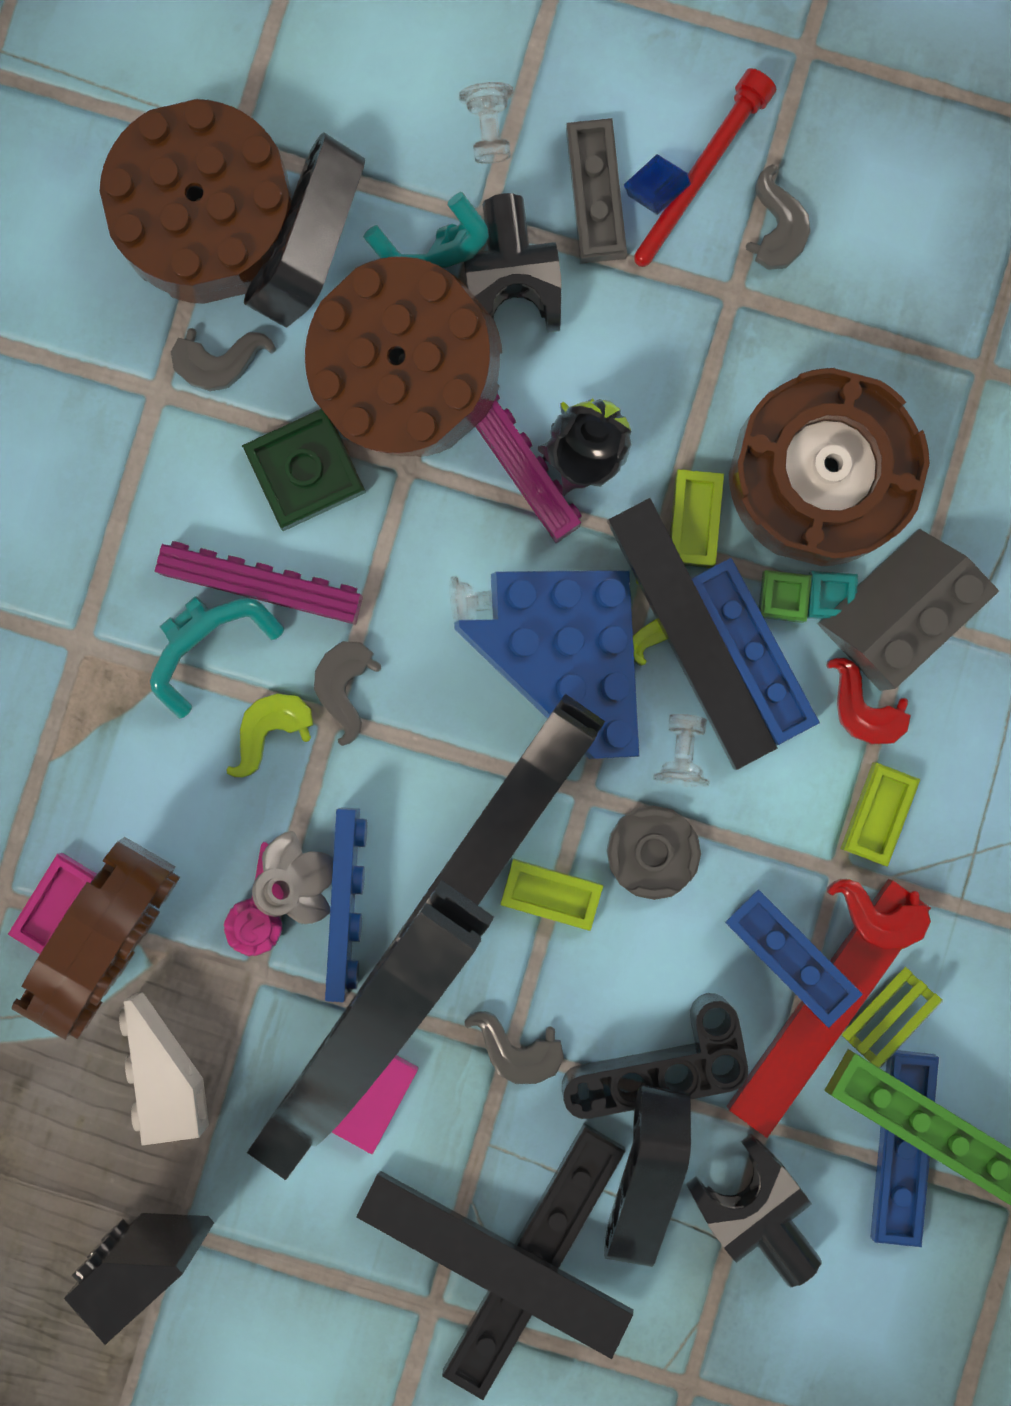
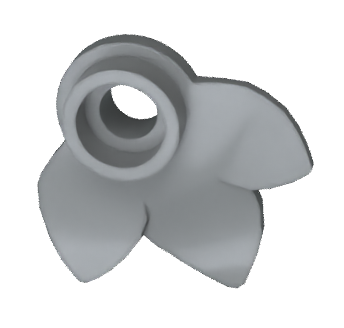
(300, 877)

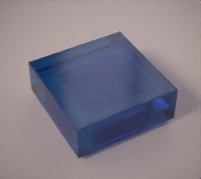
(657, 184)

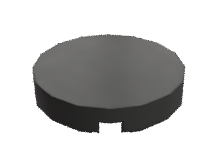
(653, 852)

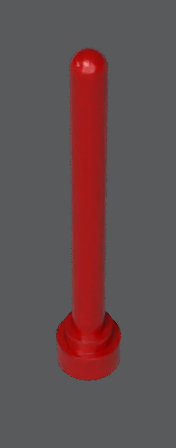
(752, 94)

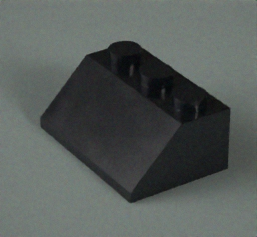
(134, 1268)

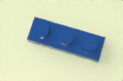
(793, 958)

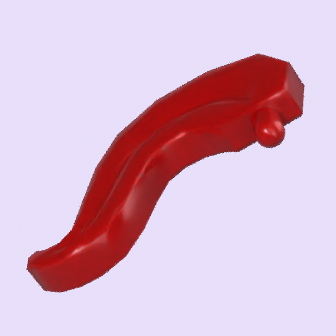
(863, 722)
(889, 930)

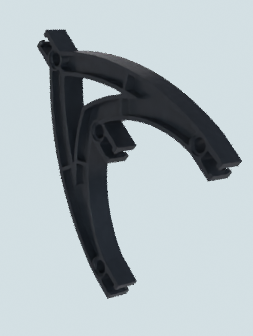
(426, 950)

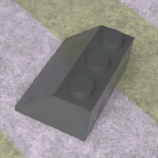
(908, 609)

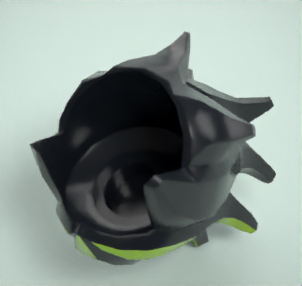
(588, 443)

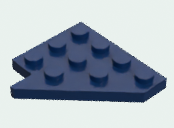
(566, 637)

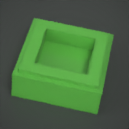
(784, 596)

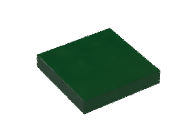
(303, 469)

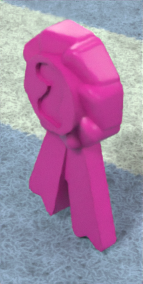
(249, 928)

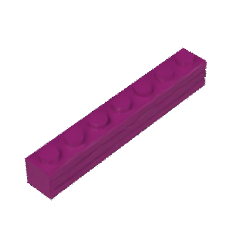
(528, 472)
(259, 582)

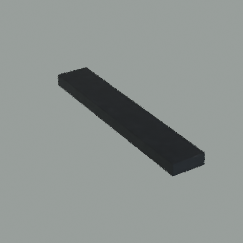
(692, 634)
(546, 1235)
(496, 1264)

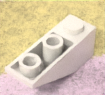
(165, 1081)

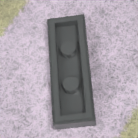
(596, 191)

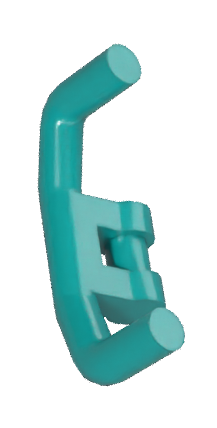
(452, 243)
(191, 628)

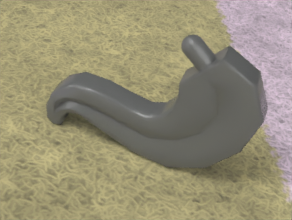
(792, 228)
(215, 372)
(331, 679)
(518, 1065)

